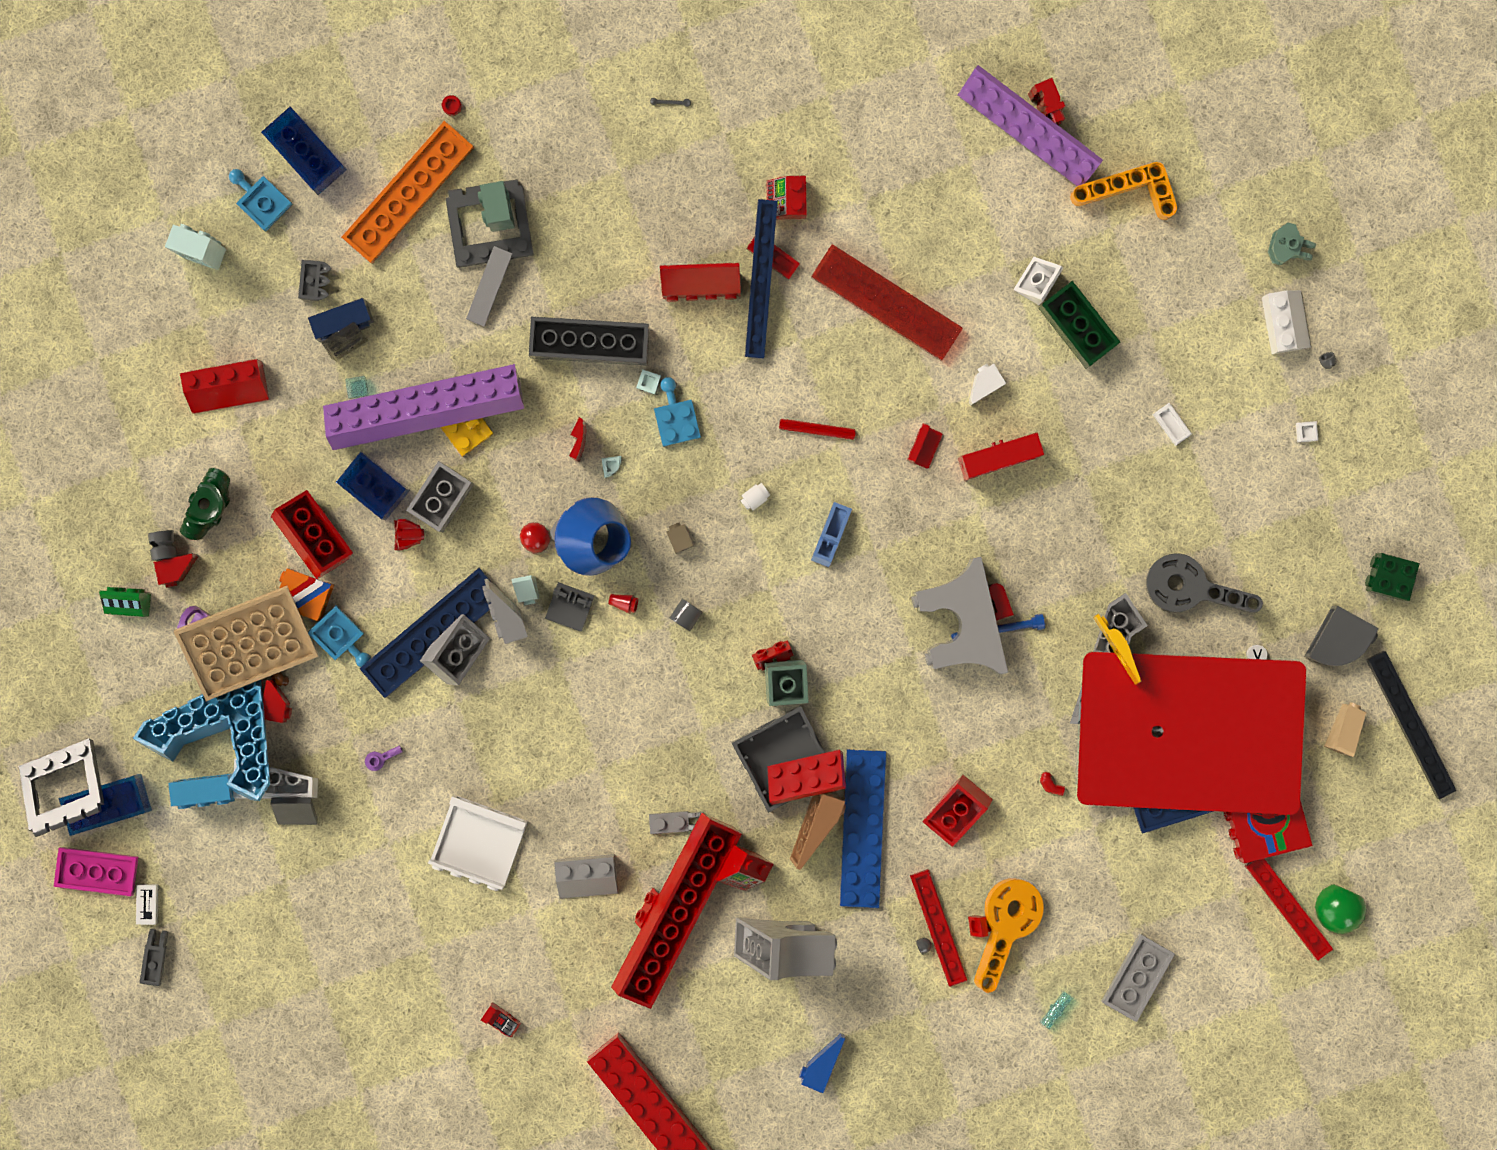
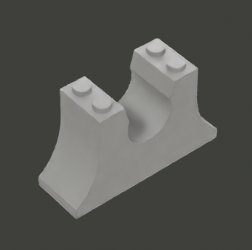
(978, 631)
(784, 948)

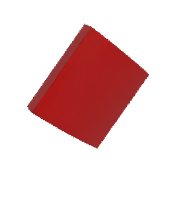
(578, 433)

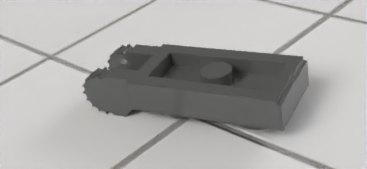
(154, 959)

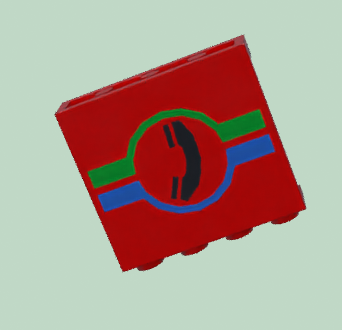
(1267, 835)

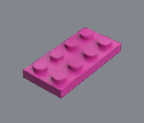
(96, 871)

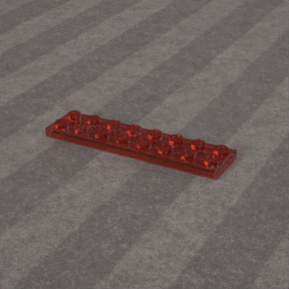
(886, 302)

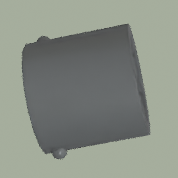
(686, 614)

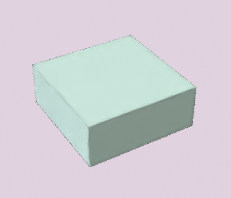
(648, 381)

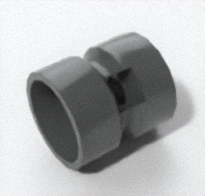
(162, 545)

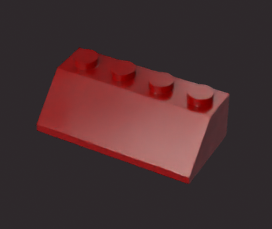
(225, 386)

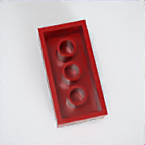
(311, 534)

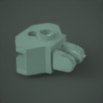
(1290, 245)

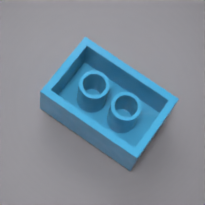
(200, 791)

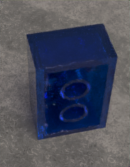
(373, 486)

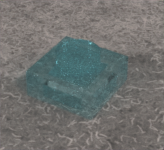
(356, 387)

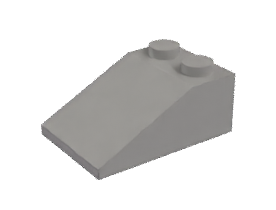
(455, 650)

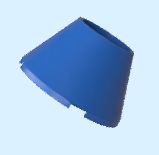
(577, 531)

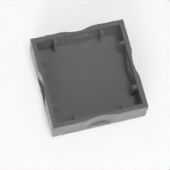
(773, 743)

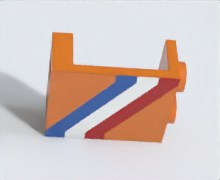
(308, 593)

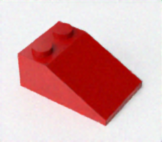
(958, 810)

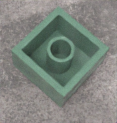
(497, 206)
(786, 682)

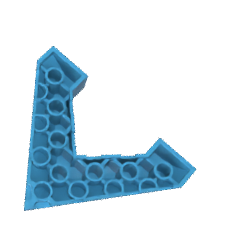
(236, 710)

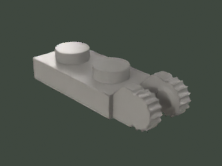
(672, 822)

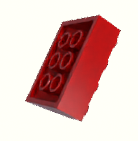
(700, 281)

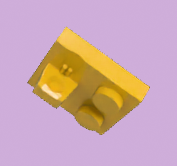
(467, 434)

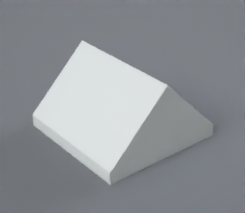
(1038, 280)

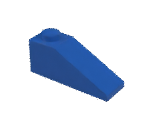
(820, 1067)

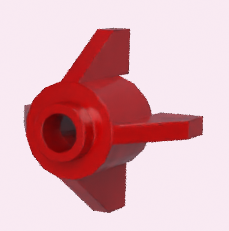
(407, 534)

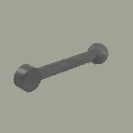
(686, 102)

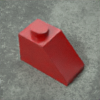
(174, 569)
(275, 703)

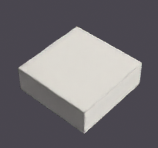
(1307, 431)

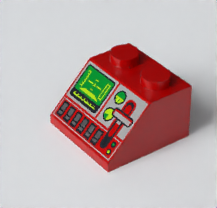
(791, 196)
(744, 869)

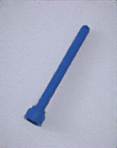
(1035, 622)

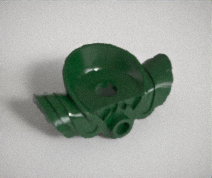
(198, 520)

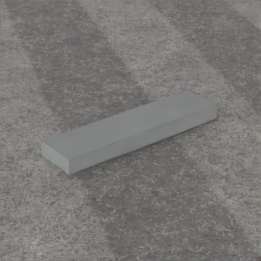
(489, 286)

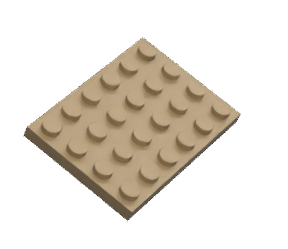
(246, 643)

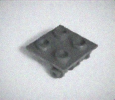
(569, 606)

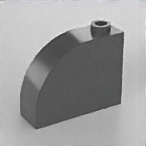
(1341, 638)

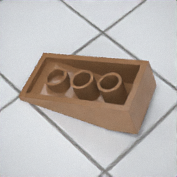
(819, 819)

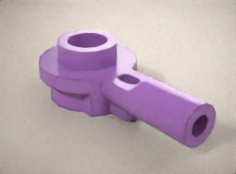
(375, 760)

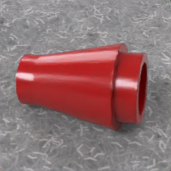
(626, 603)

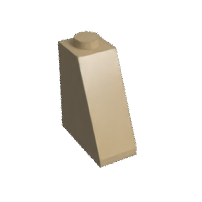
(1346, 730)

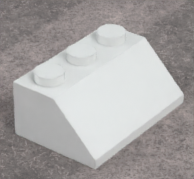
(1286, 321)

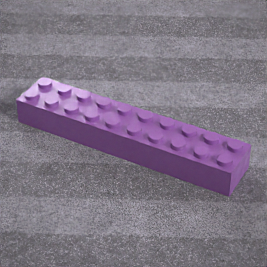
(423, 407)

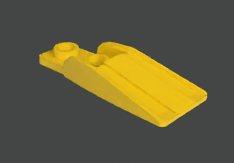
(1119, 646)

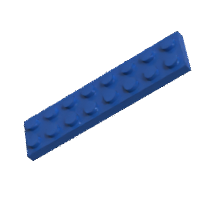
(862, 828)

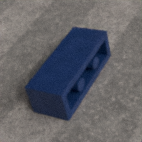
(335, 319)

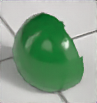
(1340, 909)

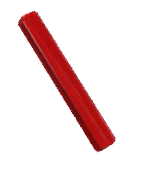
(818, 429)

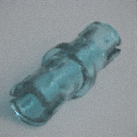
(1056, 1010)

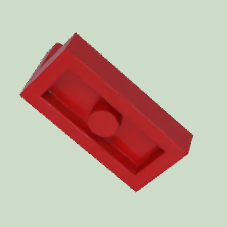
(924, 446)

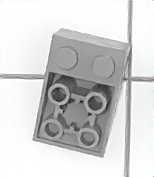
(508, 617)

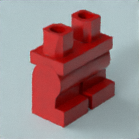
(1048, 100)

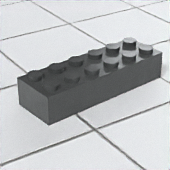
(589, 341)

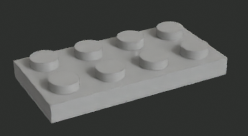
(1138, 977)

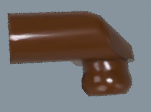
(280, 680)

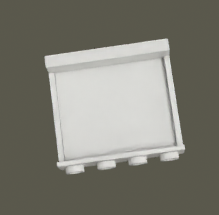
(478, 843)

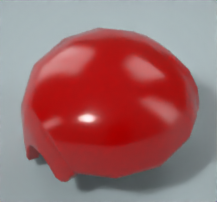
(535, 537)

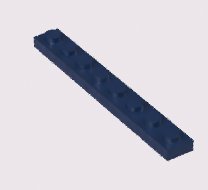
(761, 278)

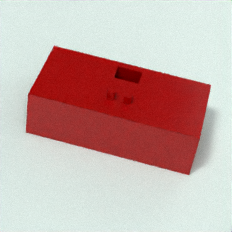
(1000, 456)

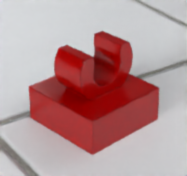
(978, 926)

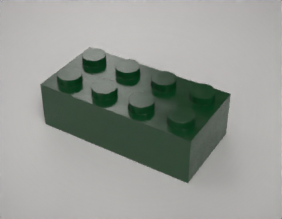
(1079, 324)

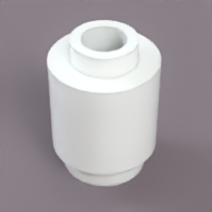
(755, 497)

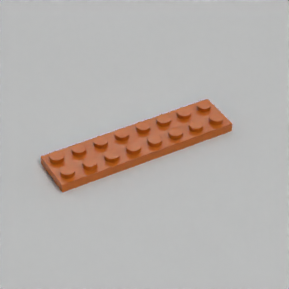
(408, 192)

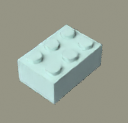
(195, 246)

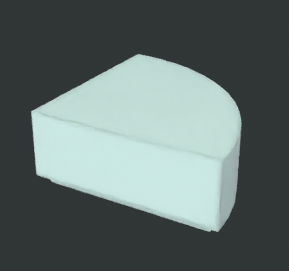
(611, 465)

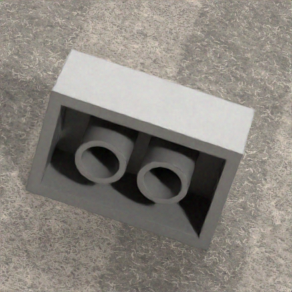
(440, 497)

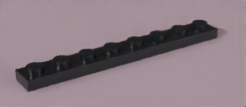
(1411, 725)

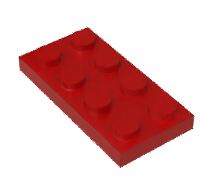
(806, 777)

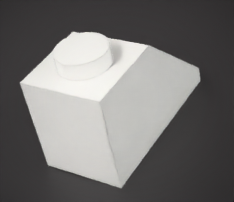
(985, 383)

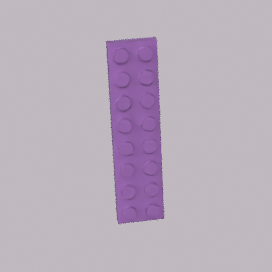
(1029, 126)

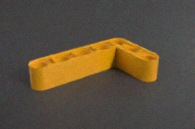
(1128, 184)

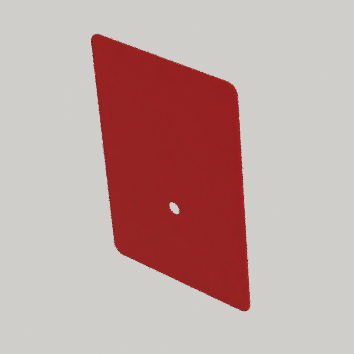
(1225, 739)

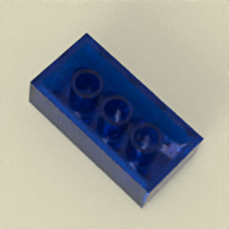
(303, 150)
(121, 801)

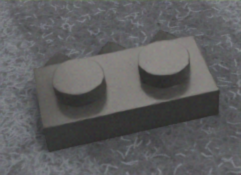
(312, 279)

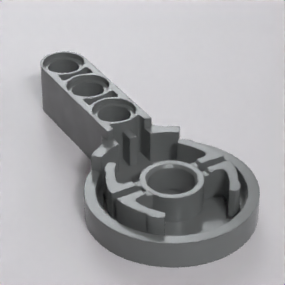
(1193, 587)

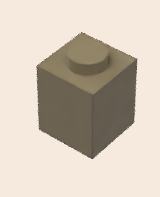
(679, 537)

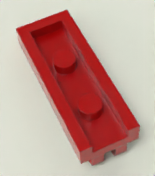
(782, 262)

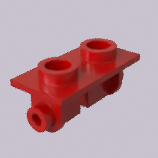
(780, 651)
(643, 913)

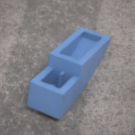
(831, 534)

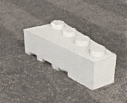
(287, 785)

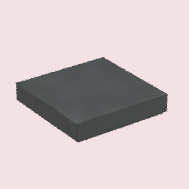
(294, 811)

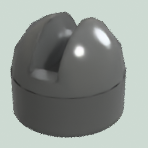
(1327, 360)
(923, 945)

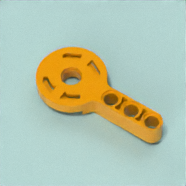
(1008, 927)

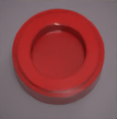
(451, 105)

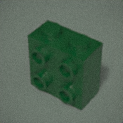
(1392, 576)

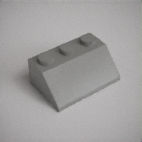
(586, 876)

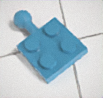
(262, 201)
(677, 420)
(337, 634)

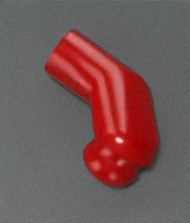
(1049, 786)

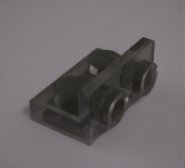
(344, 341)

